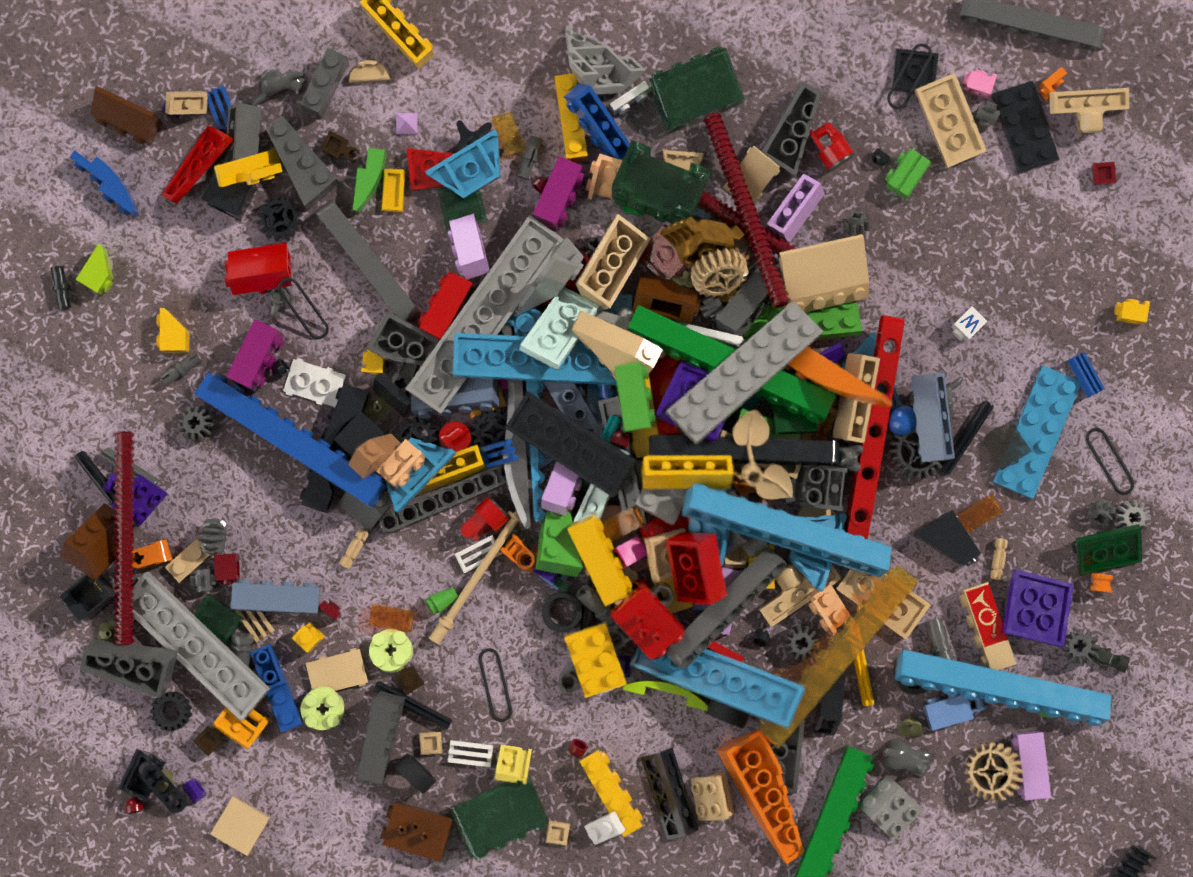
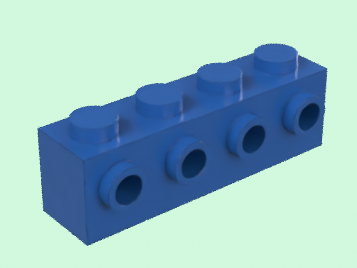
(597, 121)

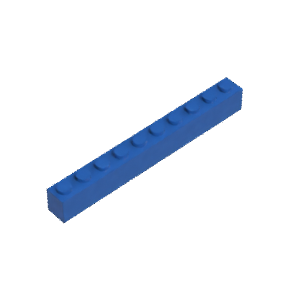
(289, 439)

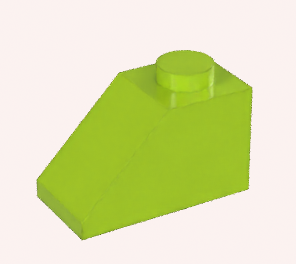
(97, 271)

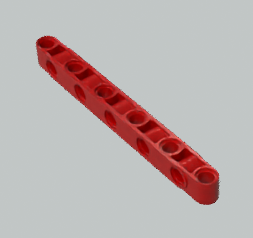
(864, 490)

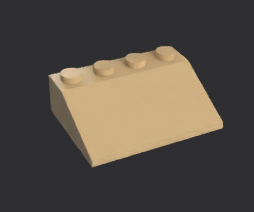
(826, 273)

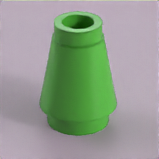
(441, 600)

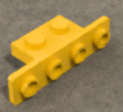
(249, 169)

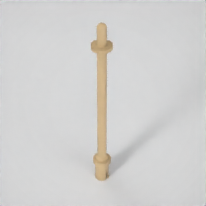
(446, 622)

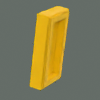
(393, 190)

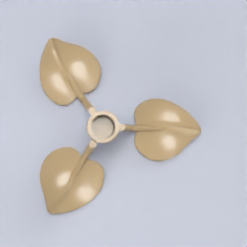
(775, 481)

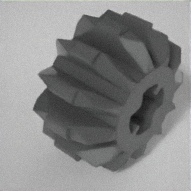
(201, 416)
(213, 536)
(798, 636)
(1075, 643)

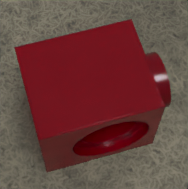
(227, 568)

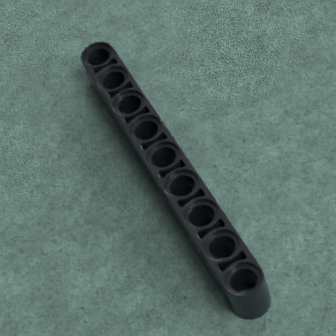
(770, 452)

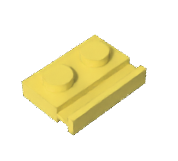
(513, 764)

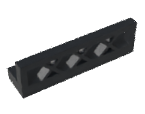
(673, 793)

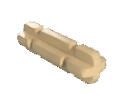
(354, 548)
(999, 559)

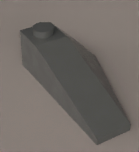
(402, 341)
(789, 758)

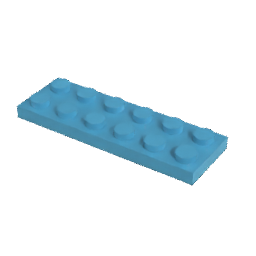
(1040, 428)

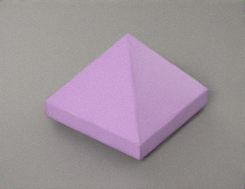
(406, 123)

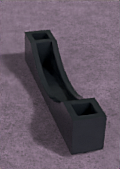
(350, 402)

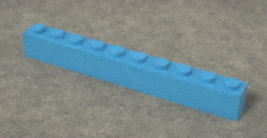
(786, 530)
(1003, 688)

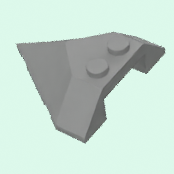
(598, 65)
(559, 269)

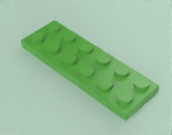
(835, 321)

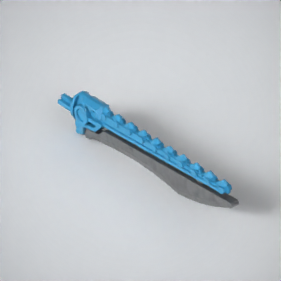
(517, 470)

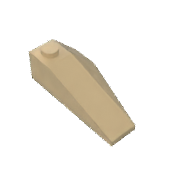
(613, 344)

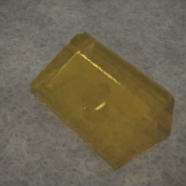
(508, 134)

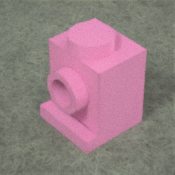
(979, 83)

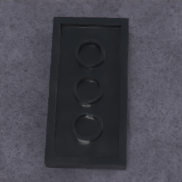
(1025, 127)

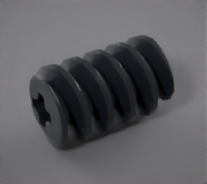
(1135, 863)

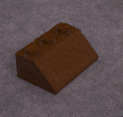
(124, 116)
(92, 543)

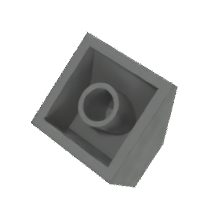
(363, 513)

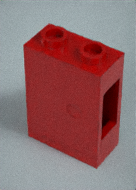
(258, 269)
(648, 622)

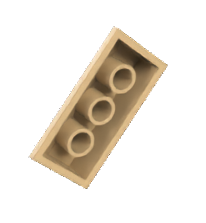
(612, 263)

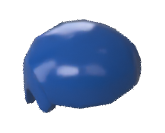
(902, 420)

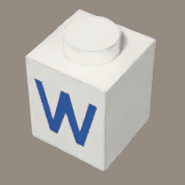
(968, 324)

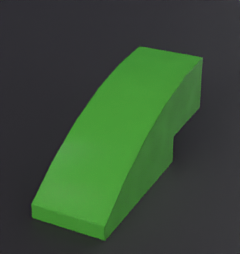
(369, 178)

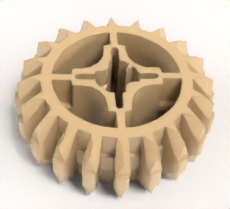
(719, 273)
(993, 780)

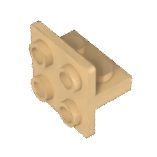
(712, 797)

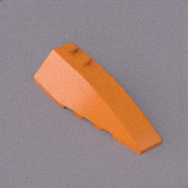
(833, 378)
(763, 790)

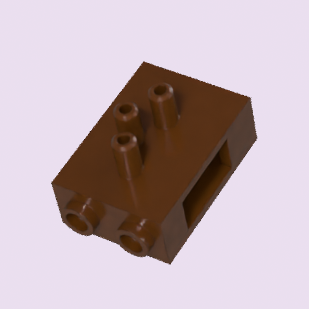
(667, 298)
(416, 830)

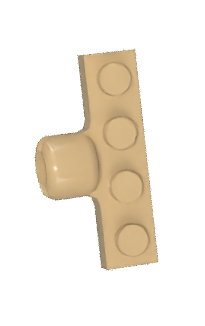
(1089, 105)
(793, 593)

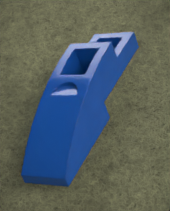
(112, 185)
(280, 693)

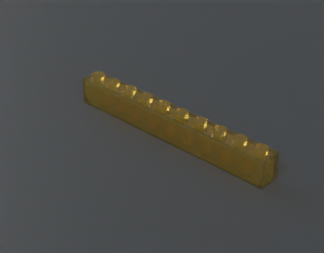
(845, 648)

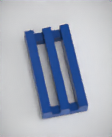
(215, 92)
(1086, 374)
(508, 450)

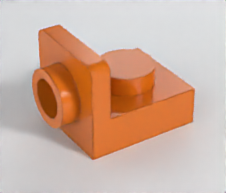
(1054, 81)

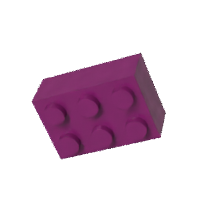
(559, 194)
(256, 355)

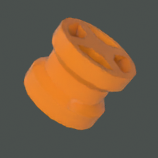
(1101, 582)

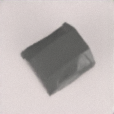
(824, 483)

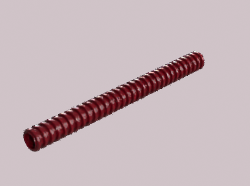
(746, 210)
(731, 217)
(124, 538)

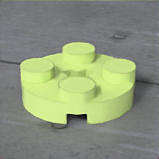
(399, 658)
(313, 717)

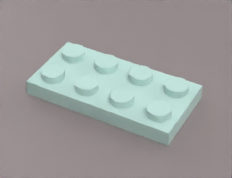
(552, 334)

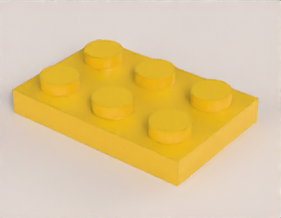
(595, 660)

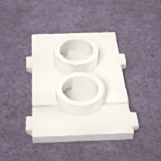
(313, 382)

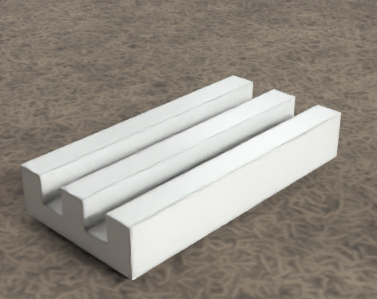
(461, 562)
(469, 753)

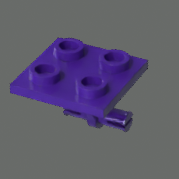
(146, 496)

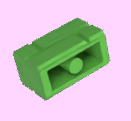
(907, 174)

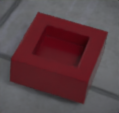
(1104, 173)
(331, 609)

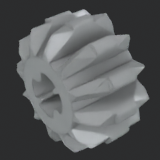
(1132, 508)

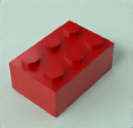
(446, 304)
(696, 568)

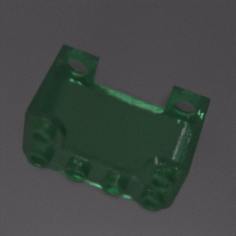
(695, 88)
(658, 186)
(499, 817)

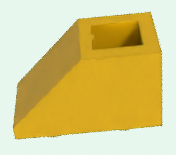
(173, 335)

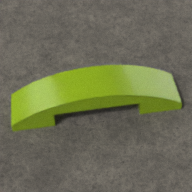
(640, 686)

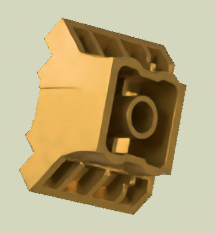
(699, 237)

